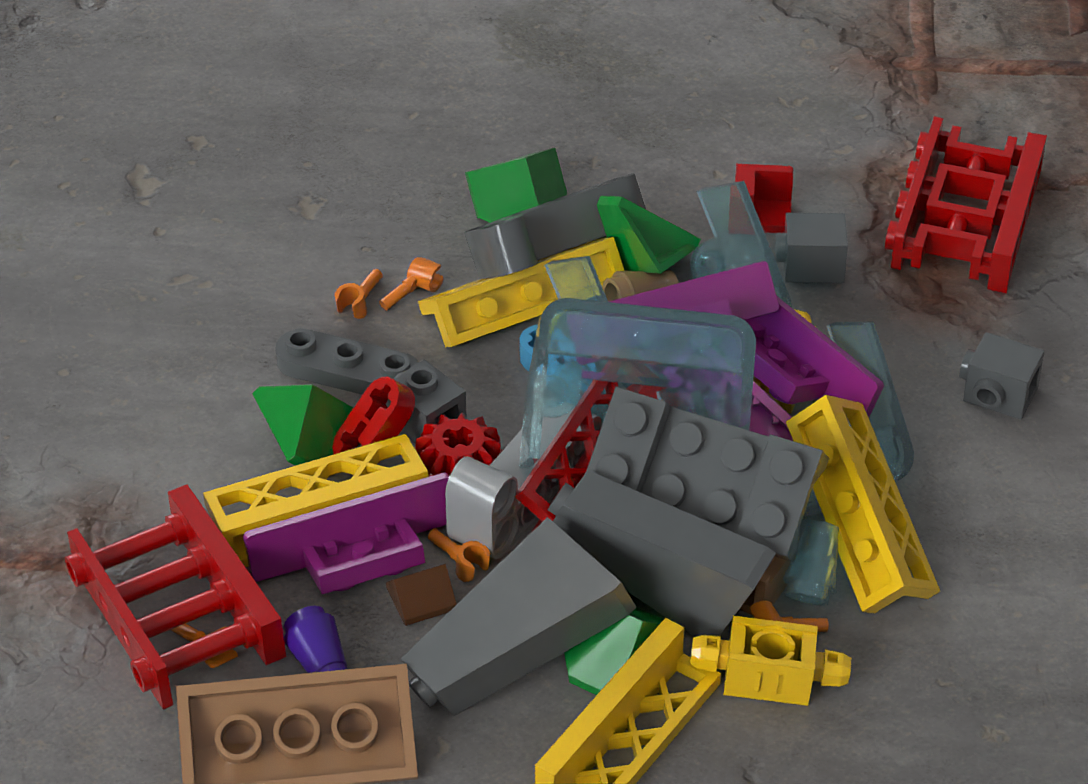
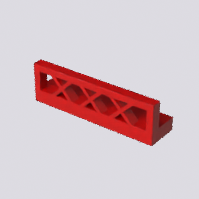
(557, 452)

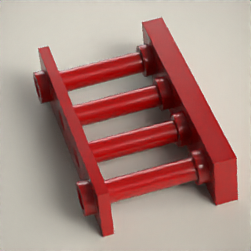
(208, 557)

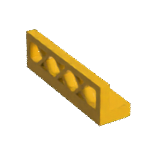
(512, 298)
(316, 489)
(860, 504)
(616, 707)

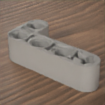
(483, 499)

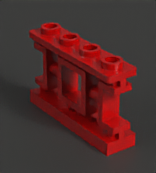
(963, 230)

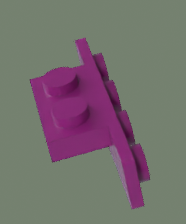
(735, 292)
(805, 364)
(352, 538)

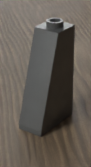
(661, 553)
(516, 620)

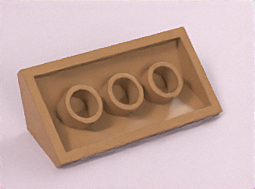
(299, 729)

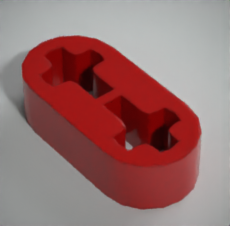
(372, 418)

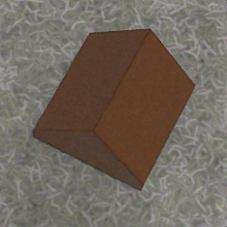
(422, 594)

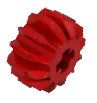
(452, 439)

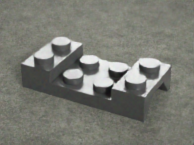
(709, 468)

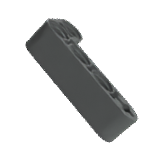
(545, 229)

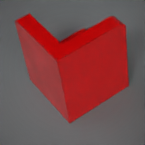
(770, 192)

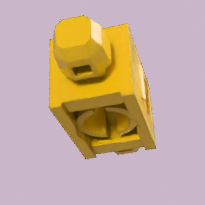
(770, 660)

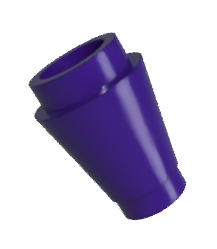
(314, 640)

